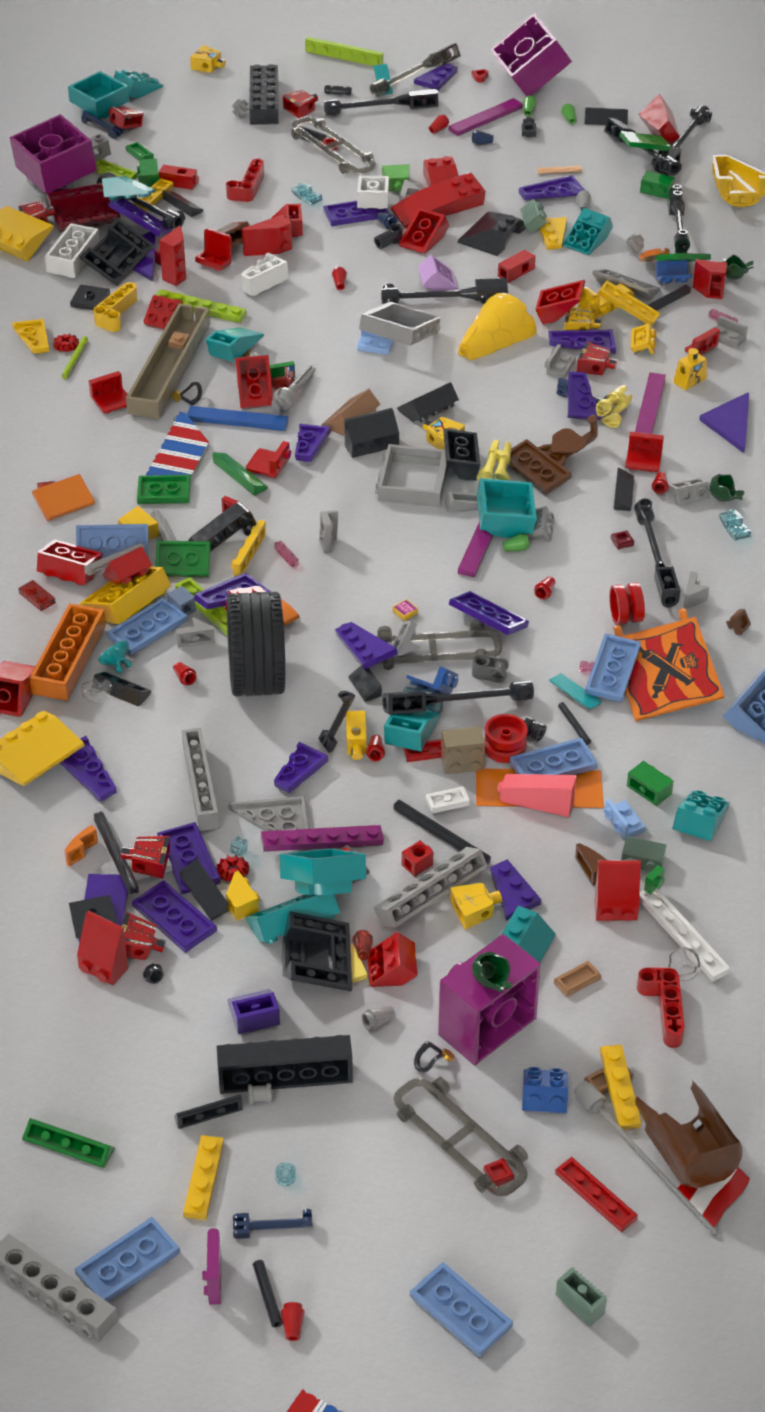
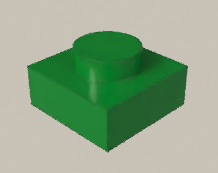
(654, 879)

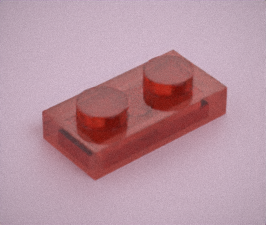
(36, 595)

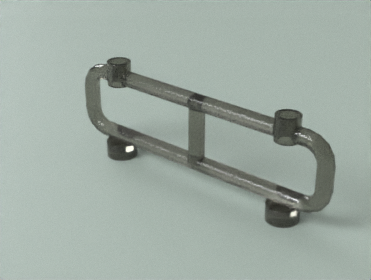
(344, 166)
(476, 630)
(438, 1089)

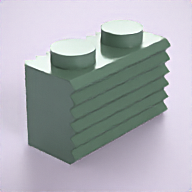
(533, 215)
(646, 851)
(581, 1296)

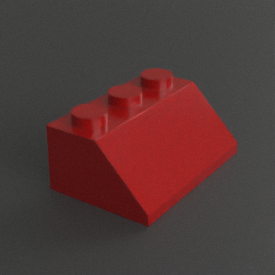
(173, 257)
(66, 561)

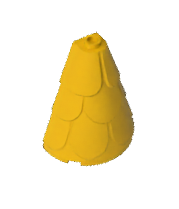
(738, 182)
(498, 325)

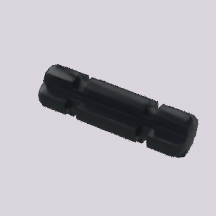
(338, 90)

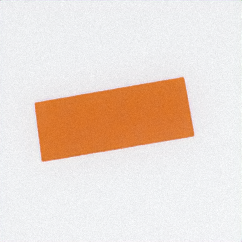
(587, 791)

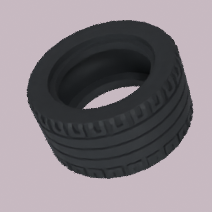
(256, 643)

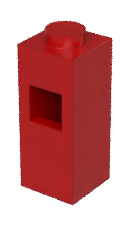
(180, 176)
(516, 265)

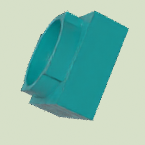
(98, 94)
(506, 507)
(323, 870)

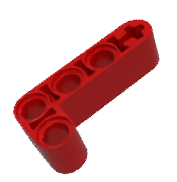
(248, 187)
(665, 984)

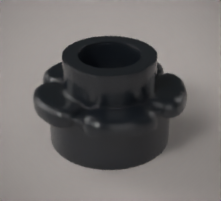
(153, 973)

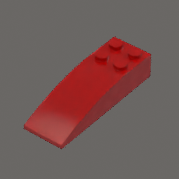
(443, 197)

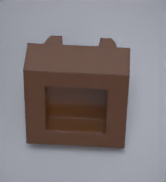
(739, 621)

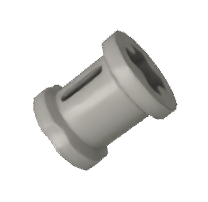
(259, 1093)

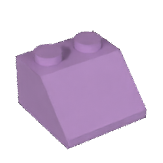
(436, 275)

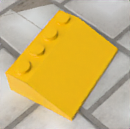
(21, 233)
(127, 600)
(36, 748)

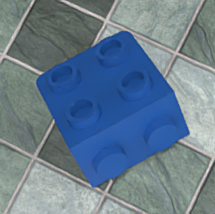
(672, 270)
(443, 683)
(545, 1090)

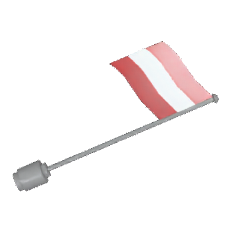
(707, 1202)

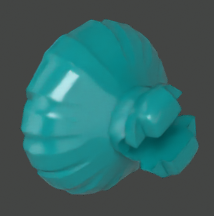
(115, 656)

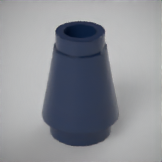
(480, 137)
(386, 219)

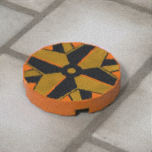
(650, 255)

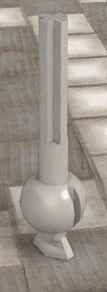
(284, 397)

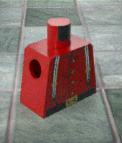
(299, 103)
(120, 115)
(37, 210)
(595, 360)
(148, 855)
(140, 937)

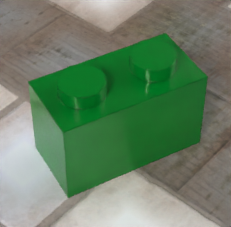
(148, 172)
(656, 184)
(650, 783)

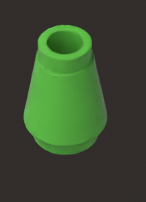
(529, 104)
(568, 112)
(516, 543)

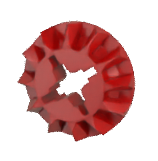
(66, 342)
(226, 873)

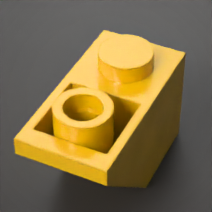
(241, 897)

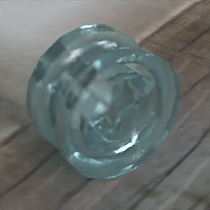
(239, 846)
(281, 1169)

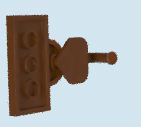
(546, 463)

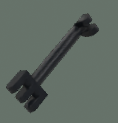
(327, 736)

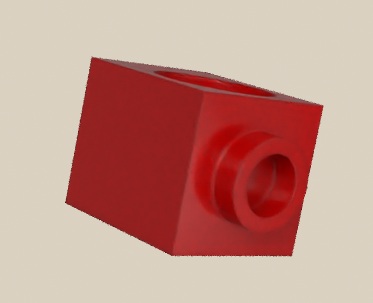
(417, 858)

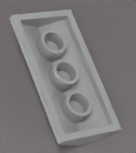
(637, 286)

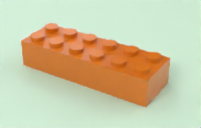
(67, 652)

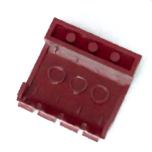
(81, 207)

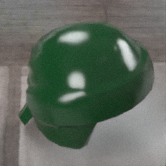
(736, 267)
(723, 488)
(492, 971)

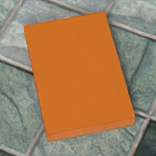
(63, 497)

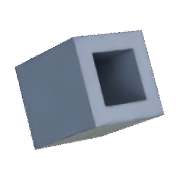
(182, 600)

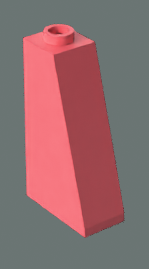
(539, 792)

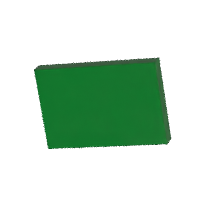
(645, 141)
(690, 257)
(163, 489)
(183, 558)

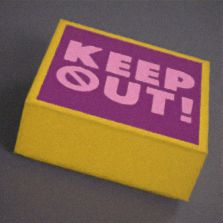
(405, 610)

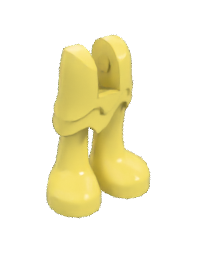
(619, 400)
(502, 458)

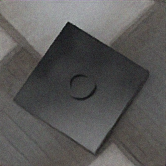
(89, 297)
(100, 905)

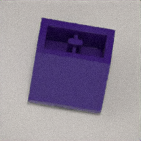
(254, 1011)

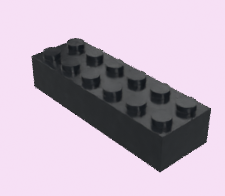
(263, 94)
(285, 1063)

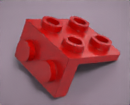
(216, 250)
(160, 311)
(108, 392)
(644, 452)
(270, 462)

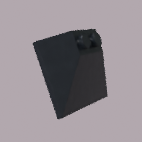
(490, 232)
(117, 252)
(317, 951)

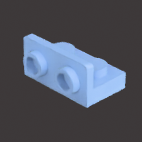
(374, 343)
(623, 819)

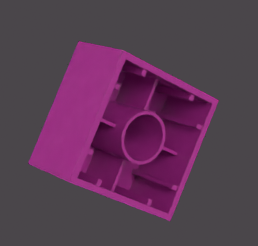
(531, 55)
(53, 153)
(482, 1018)

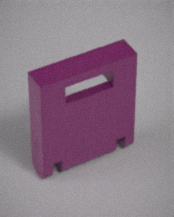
(213, 1272)

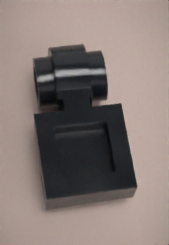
(528, 127)

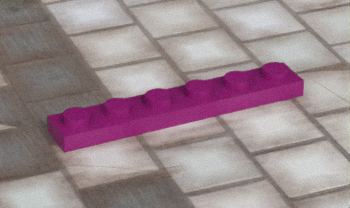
(321, 838)

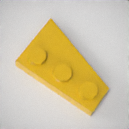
(553, 232)
(32, 334)

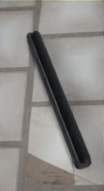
(434, 827)
(115, 852)

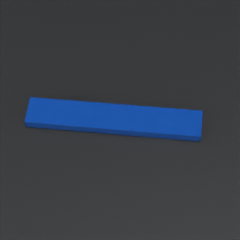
(238, 418)

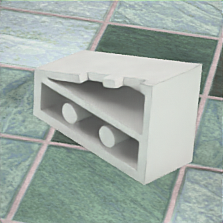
(264, 275)

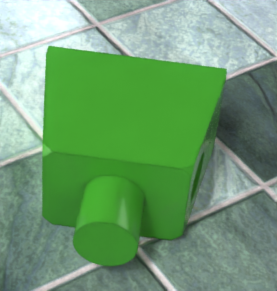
(397, 175)

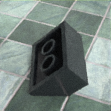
(429, 403)
(370, 432)
(462, 453)

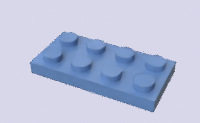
(112, 538)
(148, 625)
(613, 667)
(559, 759)
(127, 1260)
(461, 1309)

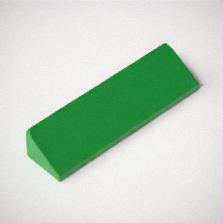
(238, 473)
(67, 1143)

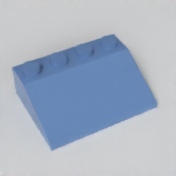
(748, 710)

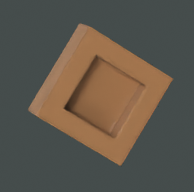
(179, 340)

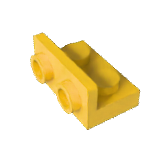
(642, 338)

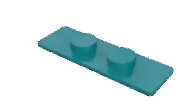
(382, 72)
(575, 691)

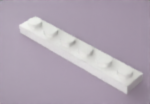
(684, 933)

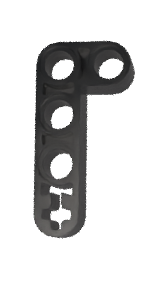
(225, 525)

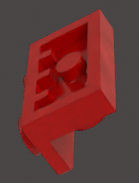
(705, 341)

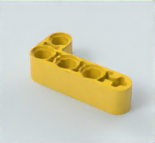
(598, 304)
(108, 311)

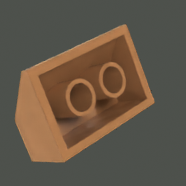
(358, 405)

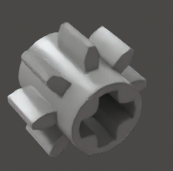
(240, 107)
(635, 243)

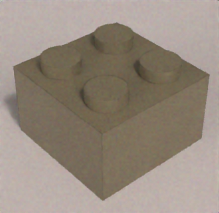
(462, 750)

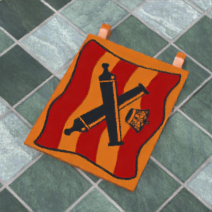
(671, 669)

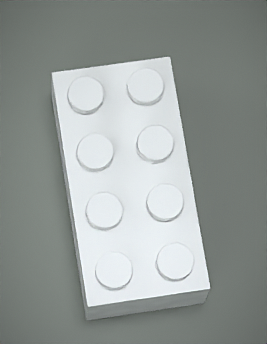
(66, 252)

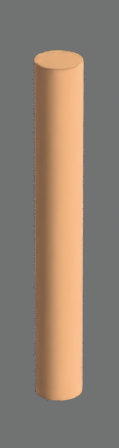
(559, 169)

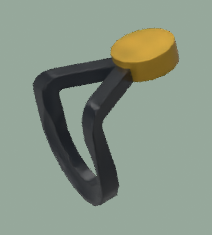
(177, 396)
(445, 1053)

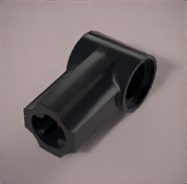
(389, 237)

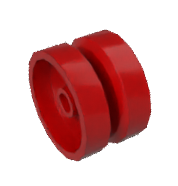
(627, 603)
(505, 737)

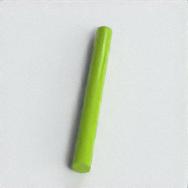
(74, 358)

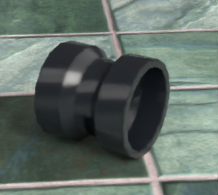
(535, 729)

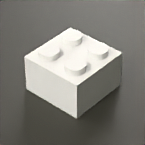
(373, 192)

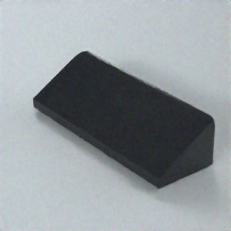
(599, 116)
(181, 203)
(623, 490)
(124, 689)
(204, 890)
(208, 1111)

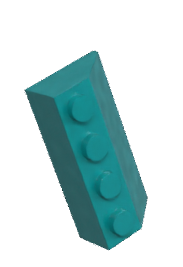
(271, 922)
(529, 932)

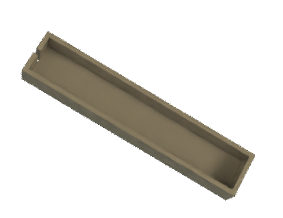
(167, 364)

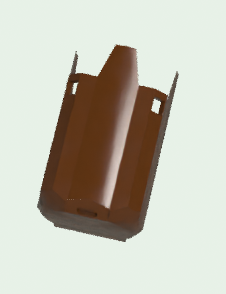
(693, 1154)

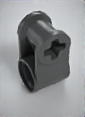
(488, 667)

